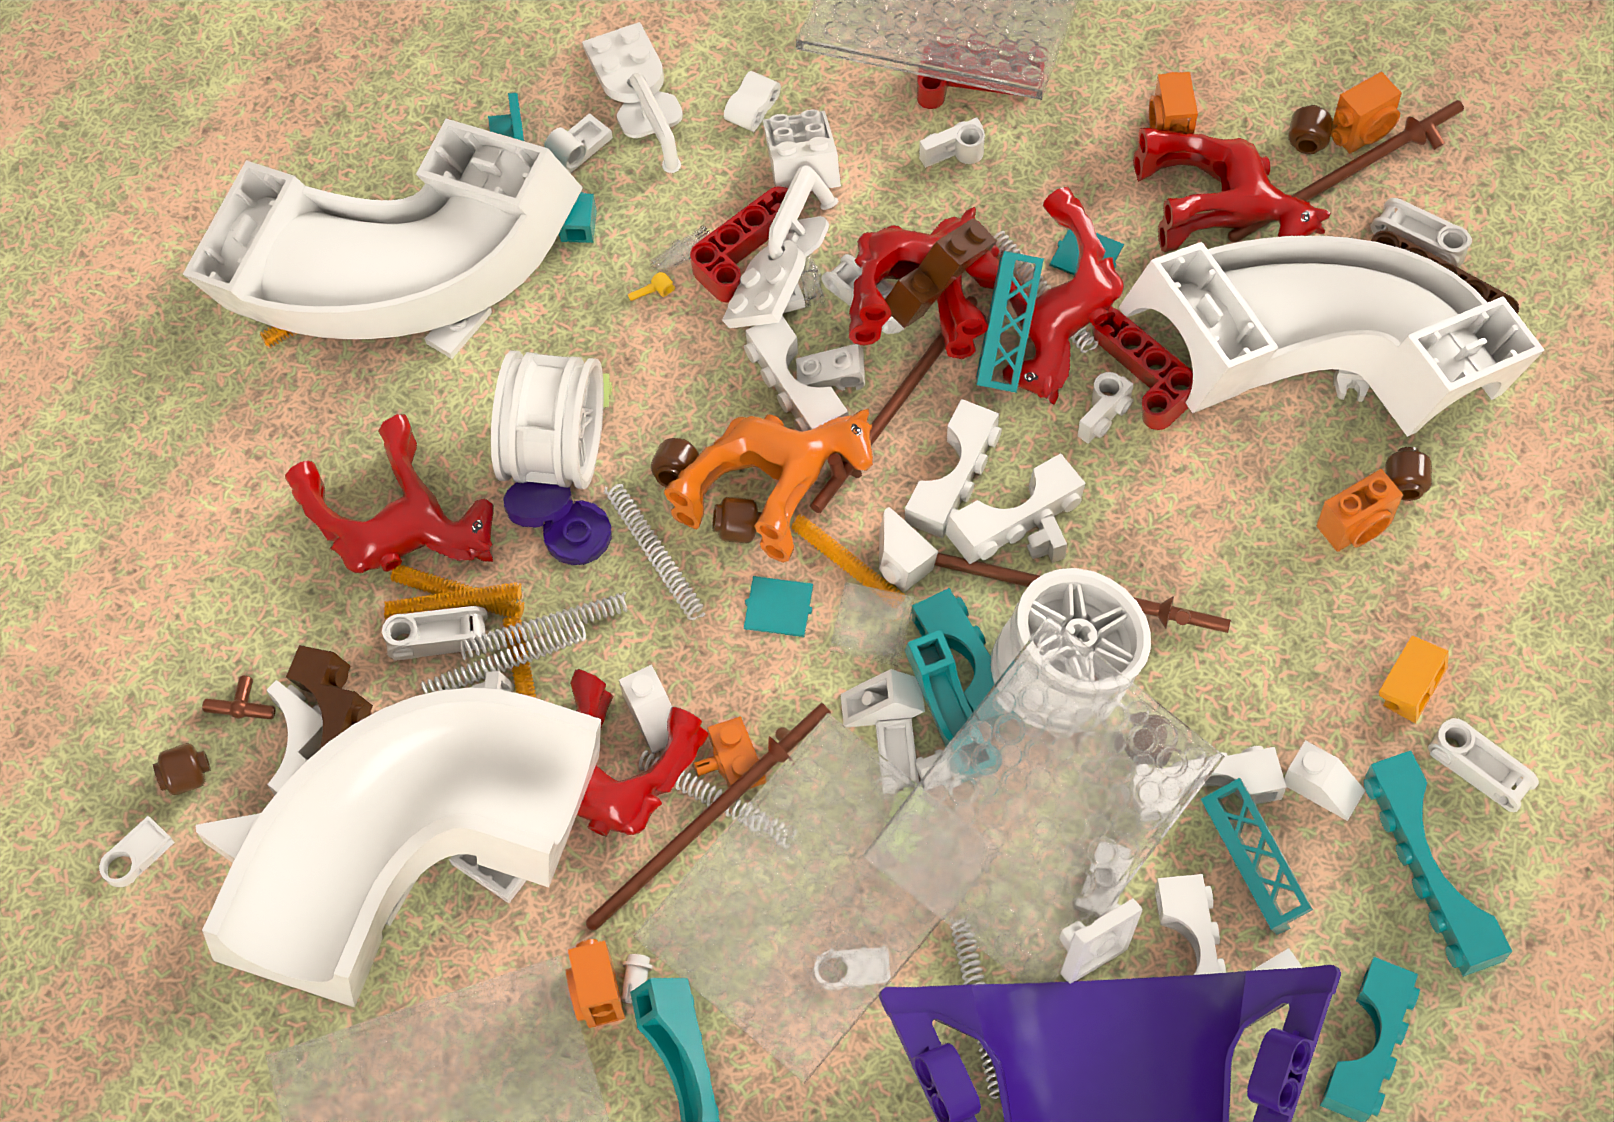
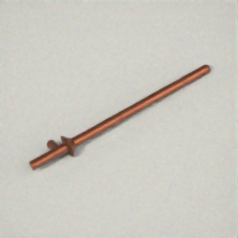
(1414, 131)
(838, 464)
(1163, 610)
(776, 753)

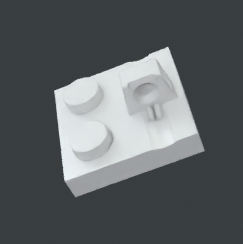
(1099, 942)

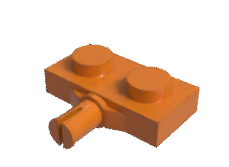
(731, 752)

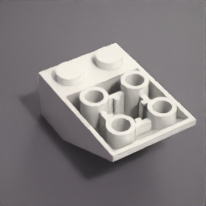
(801, 142)

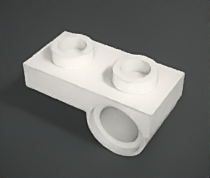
(579, 142)
(954, 143)
(834, 367)
(1105, 407)

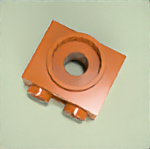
(1173, 104)
(1366, 113)
(1360, 511)
(594, 984)

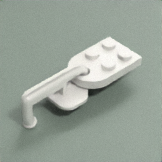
(633, 75)
(777, 268)

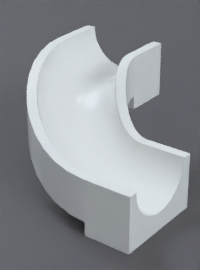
(387, 265)
(1336, 304)
(381, 807)

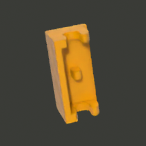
(1414, 678)

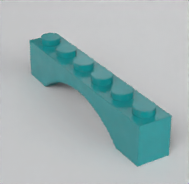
(1471, 933)
(669, 1022)

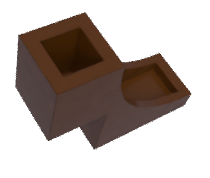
(941, 266)
(324, 676)

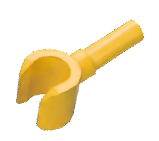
(659, 282)

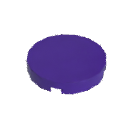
(534, 503)
(578, 543)

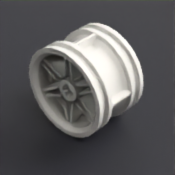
(547, 419)
(1088, 607)

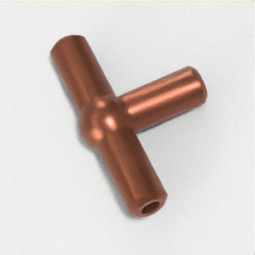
(240, 707)

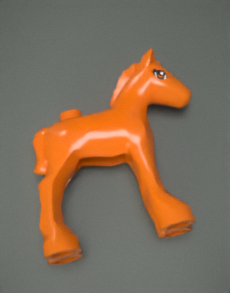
(781, 453)

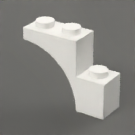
(303, 727)

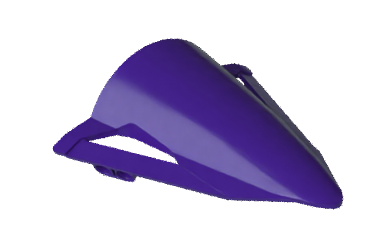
(1117, 1044)

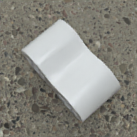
(752, 101)

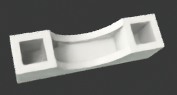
(774, 349)
(970, 434)
(983, 529)
(1257, 769)
(1185, 907)

